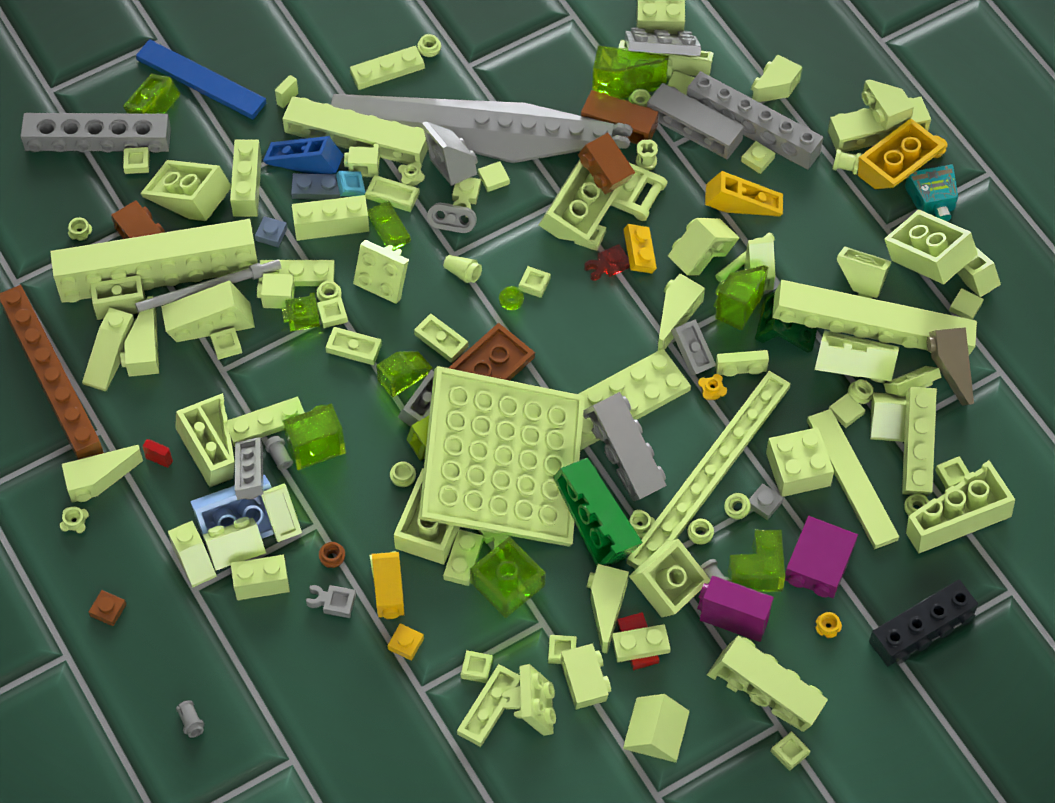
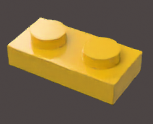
(640, 248)

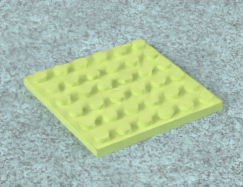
(497, 454)

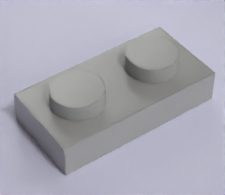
(693, 347)

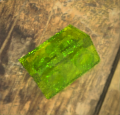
(153, 96)

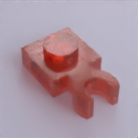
(610, 261)

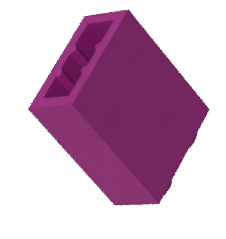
(820, 557)
(735, 608)

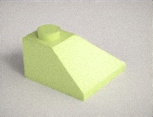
(863, 271)

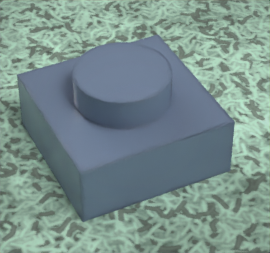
(271, 231)

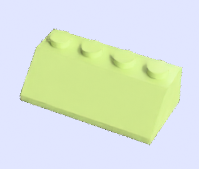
(577, 207)

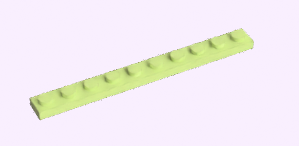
(712, 467)

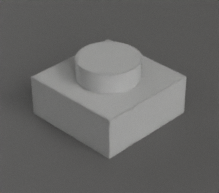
(765, 501)

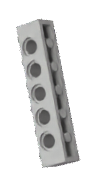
(759, 121)
(95, 132)

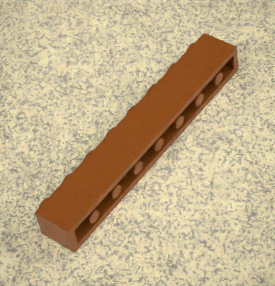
(50, 373)

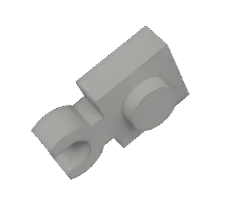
(336, 601)

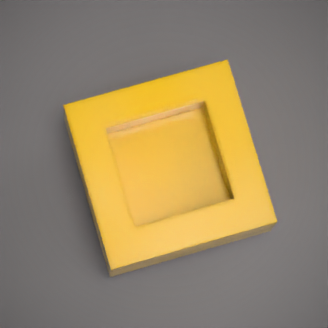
(405, 641)

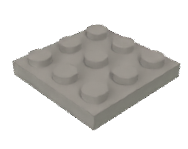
(662, 42)

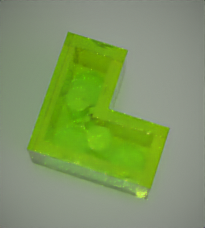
(764, 568)

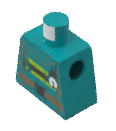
(934, 190)

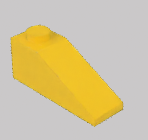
(741, 196)
(388, 585)

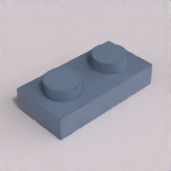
(315, 186)

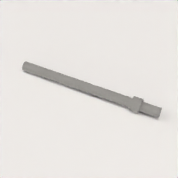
(254, 271)

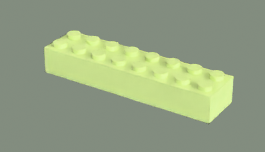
(157, 258)

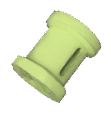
(649, 155)
(846, 161)

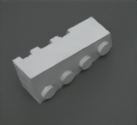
(626, 446)

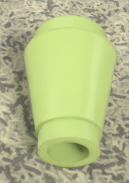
(464, 268)

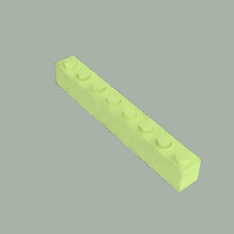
(863, 316)

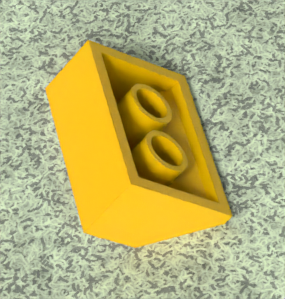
(898, 155)

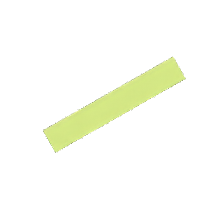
(854, 481)

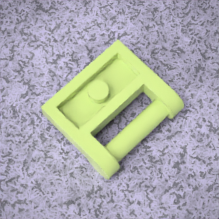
(631, 190)

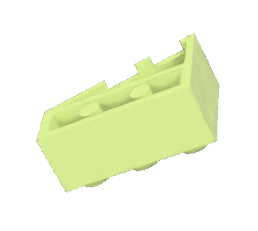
(208, 313)
(856, 357)

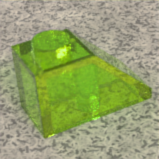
(402, 371)

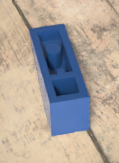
(306, 155)

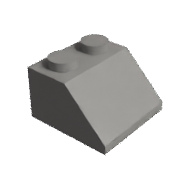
(449, 153)

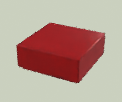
(157, 453)

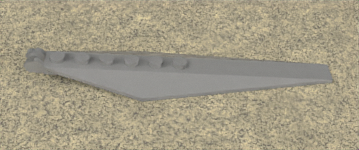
(492, 128)

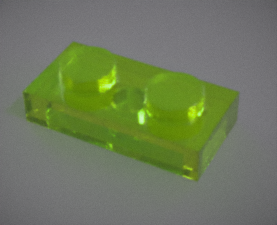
(389, 225)

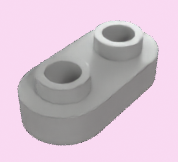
(452, 218)

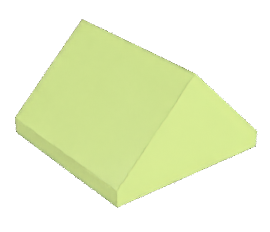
(888, 417)
(657, 727)

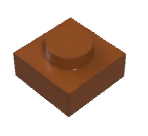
(107, 608)

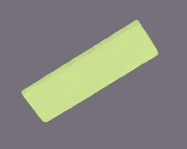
(686, 63)

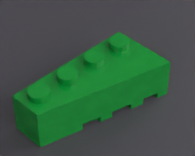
(596, 513)

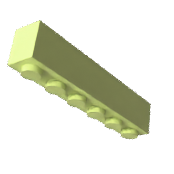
(353, 129)

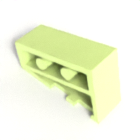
(207, 438)

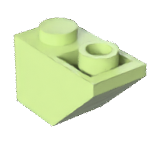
(777, 81)
(888, 103)
(760, 253)

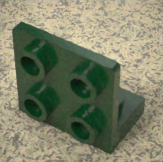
(795, 333)

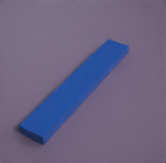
(201, 79)

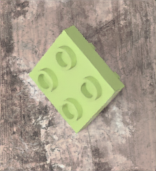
(381, 271)
(534, 700)

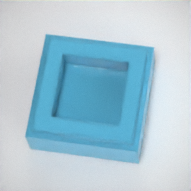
(350, 183)

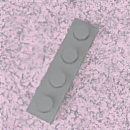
(249, 468)

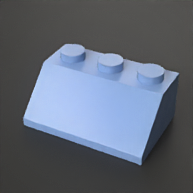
(224, 508)

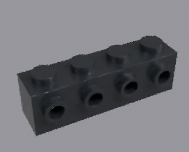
(924, 623)

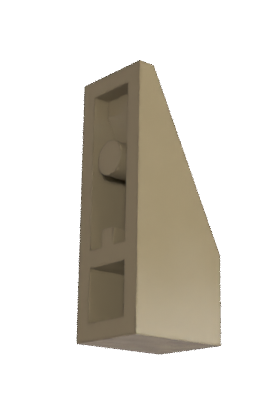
(951, 356)

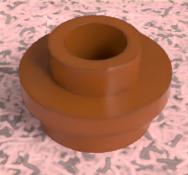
(329, 548)

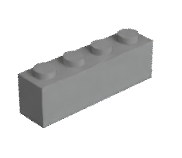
(696, 121)

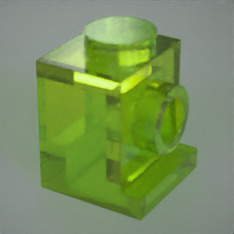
(301, 313)

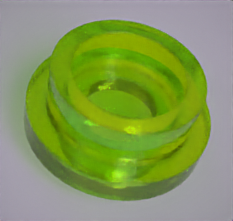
(511, 292)

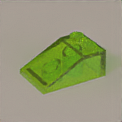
(624, 71)

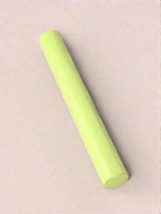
(736, 264)

